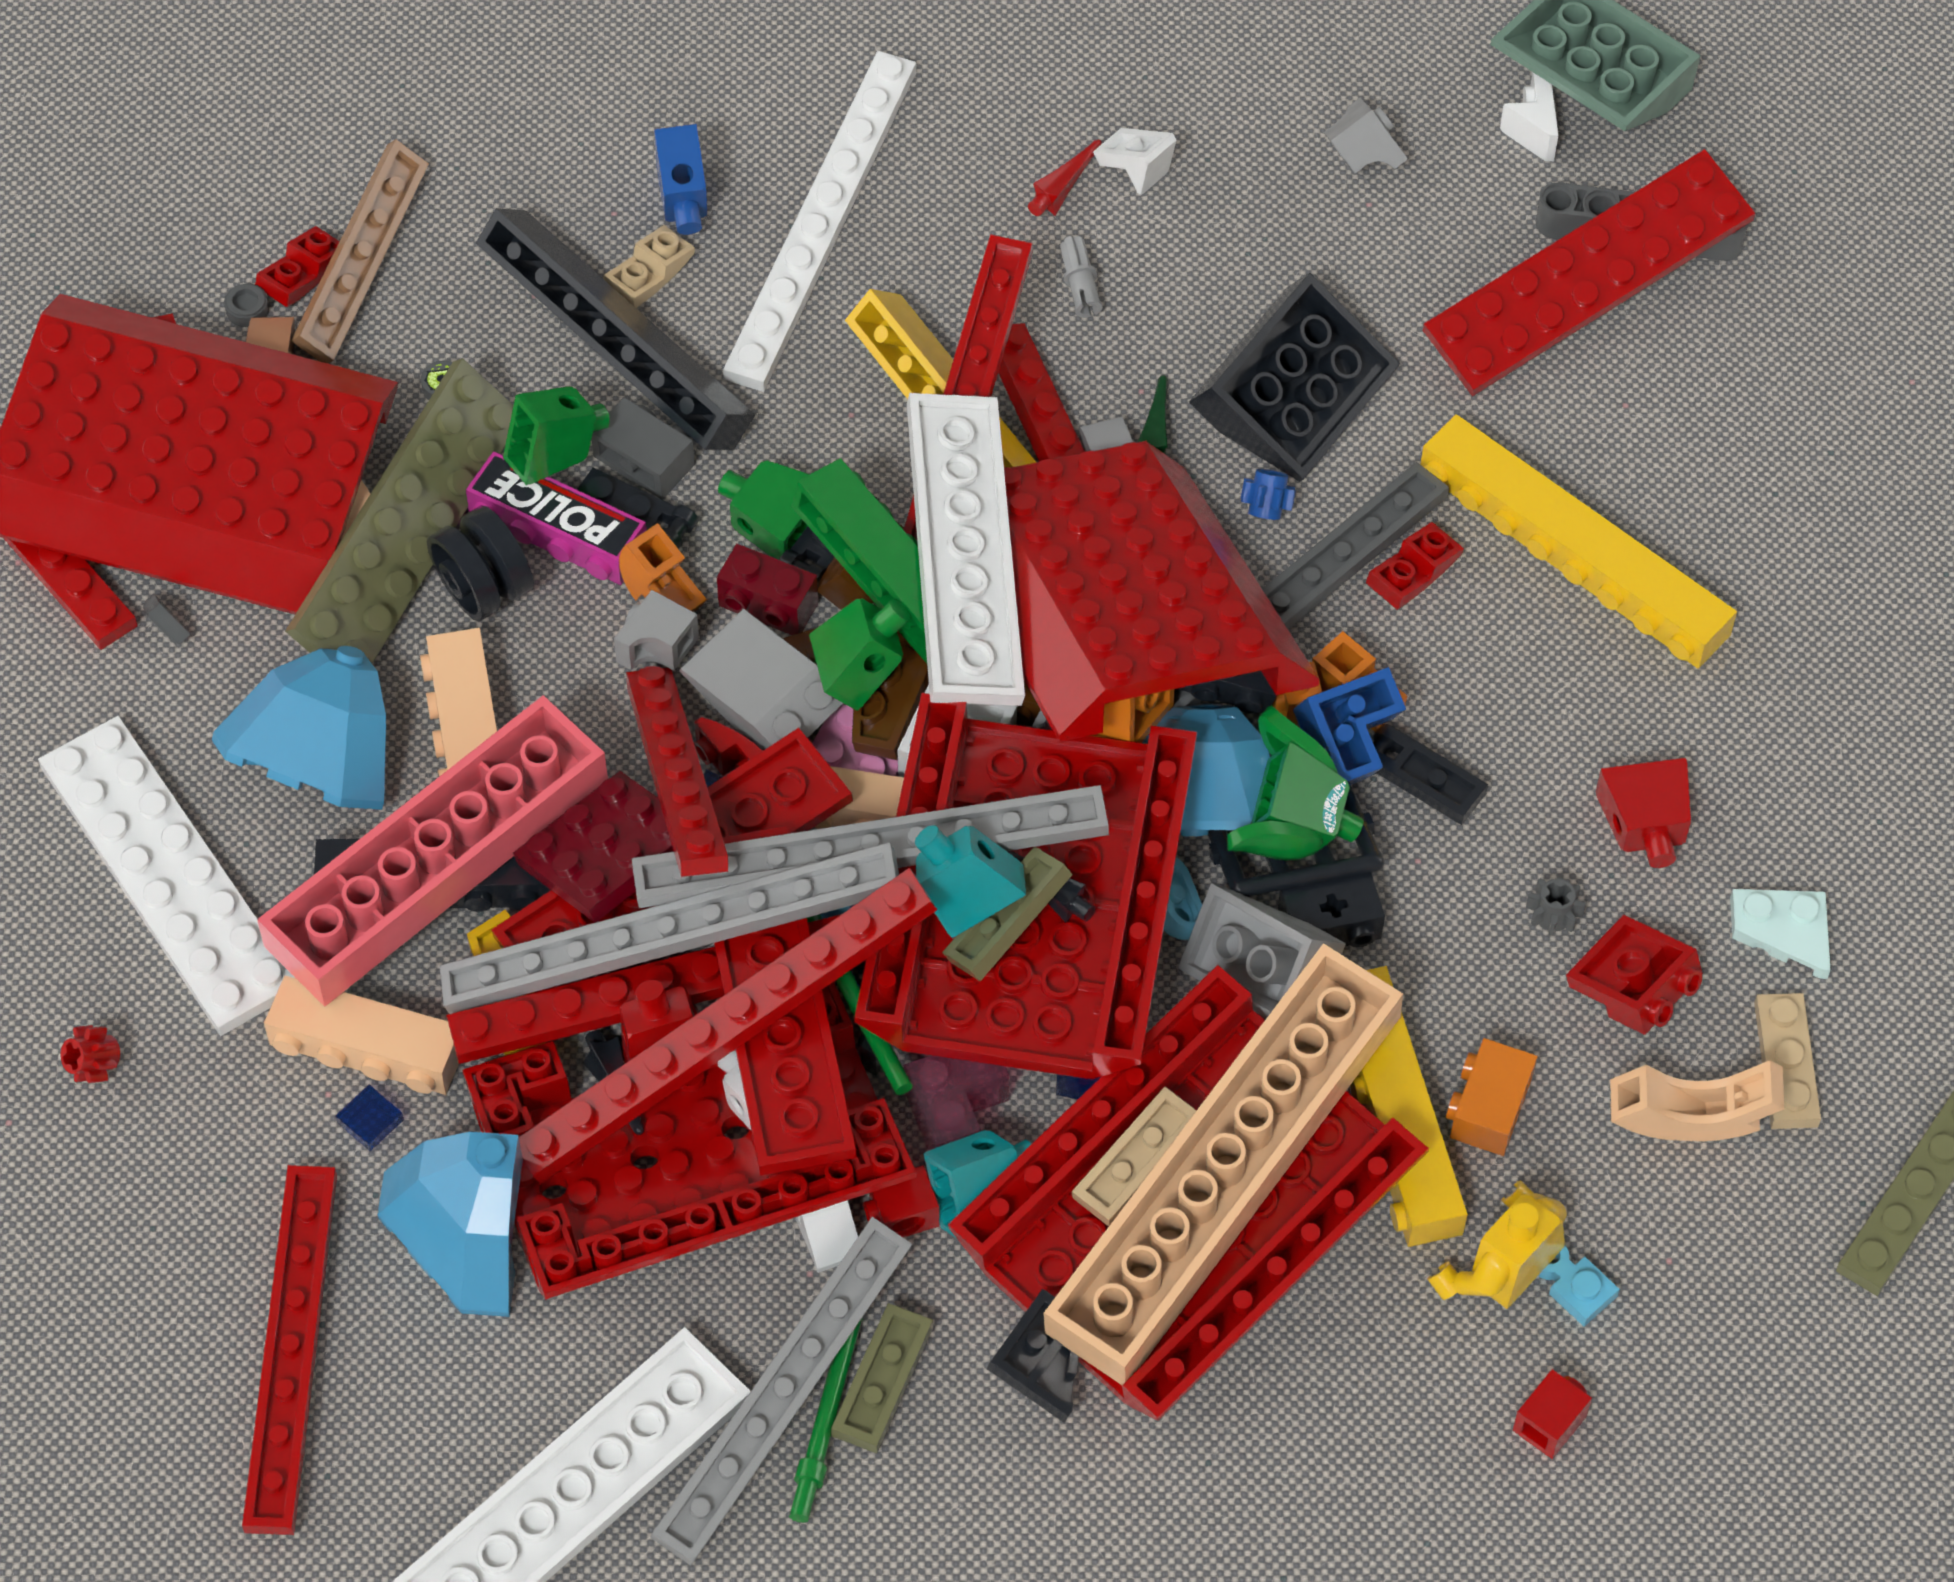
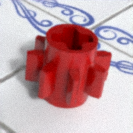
(90, 1054)

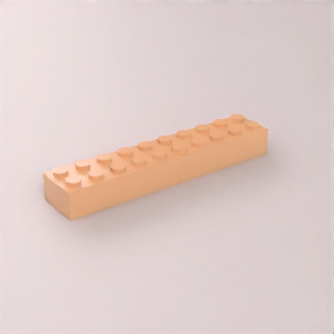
(1223, 1165)

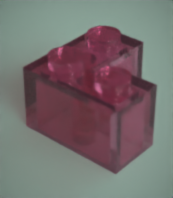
(949, 1093)

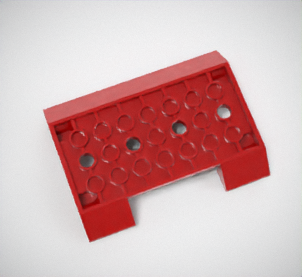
(700, 1187)

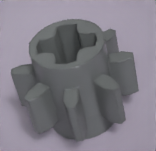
(1555, 905)

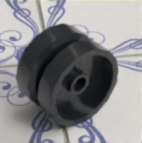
(480, 563)

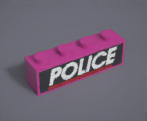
(556, 518)

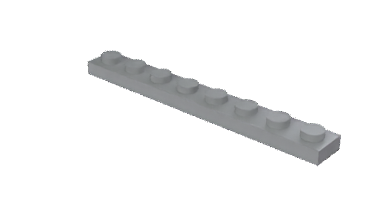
(780, 1391)

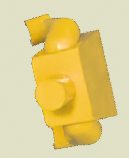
(1510, 1251)

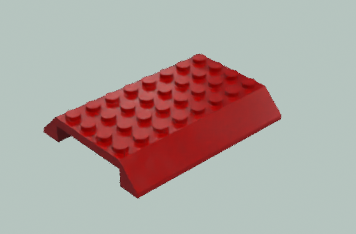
(184, 453)
(1132, 588)
(1063, 992)
(1035, 1235)

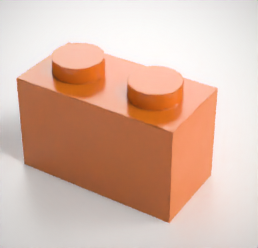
(1492, 1096)

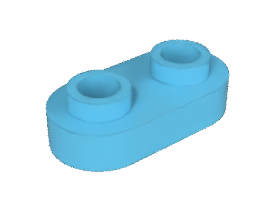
(1182, 905)

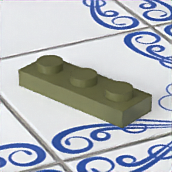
(987, 941)
(882, 1378)

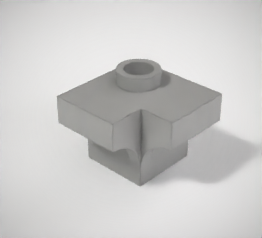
(1364, 137)
(656, 633)

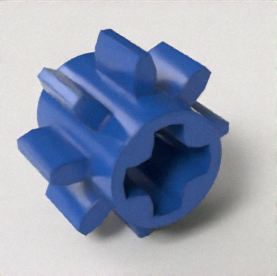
(1268, 494)

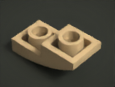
(651, 267)

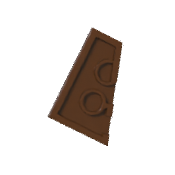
(889, 711)

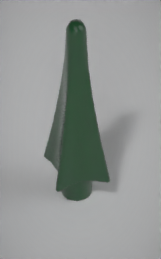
(1155, 425)

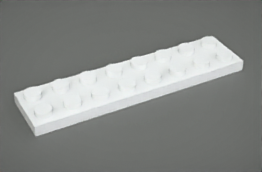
(964, 550)
(167, 873)
(590, 1471)

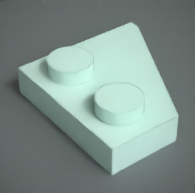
(1784, 925)

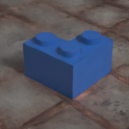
(1342, 719)

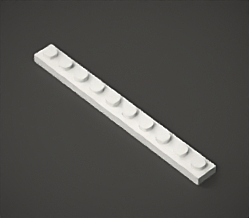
(819, 222)

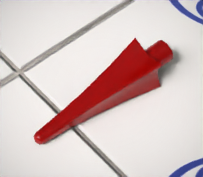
(1055, 186)

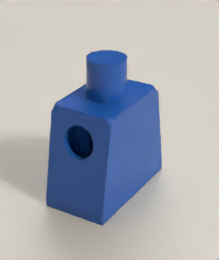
(681, 177)

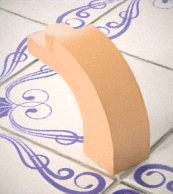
(1696, 1110)

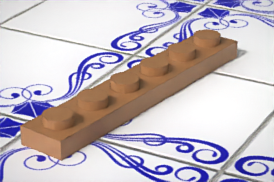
(360, 252)

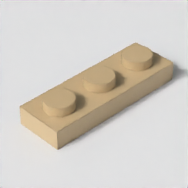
(1786, 1041)
(1133, 1156)

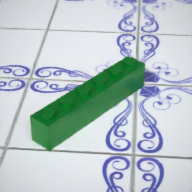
(864, 541)

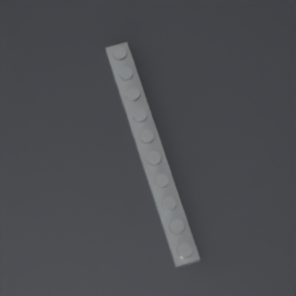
(1008, 823)
(667, 929)

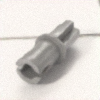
(1080, 276)

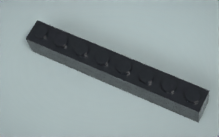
(615, 329)

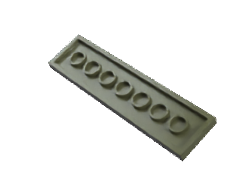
(417, 495)

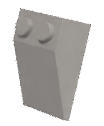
(759, 682)
(1252, 944)

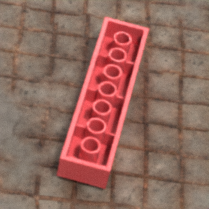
(432, 850)

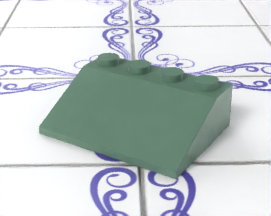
(1601, 57)

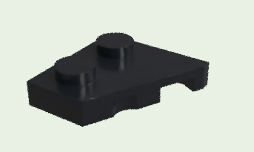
(1037, 1363)

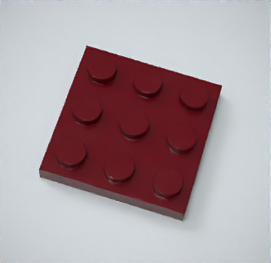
(592, 845)

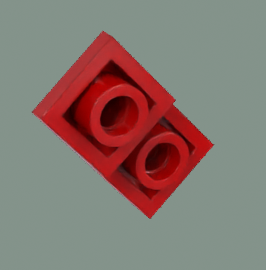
(300, 268)
(1416, 565)
(722, 745)

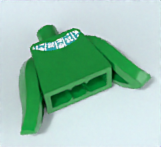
(1298, 797)

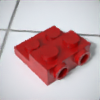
(1637, 974)

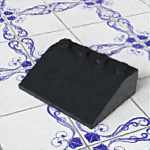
(1296, 379)

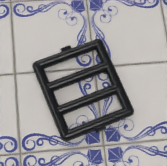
(1286, 878)

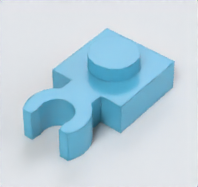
(1579, 1287)

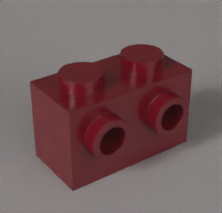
(767, 589)

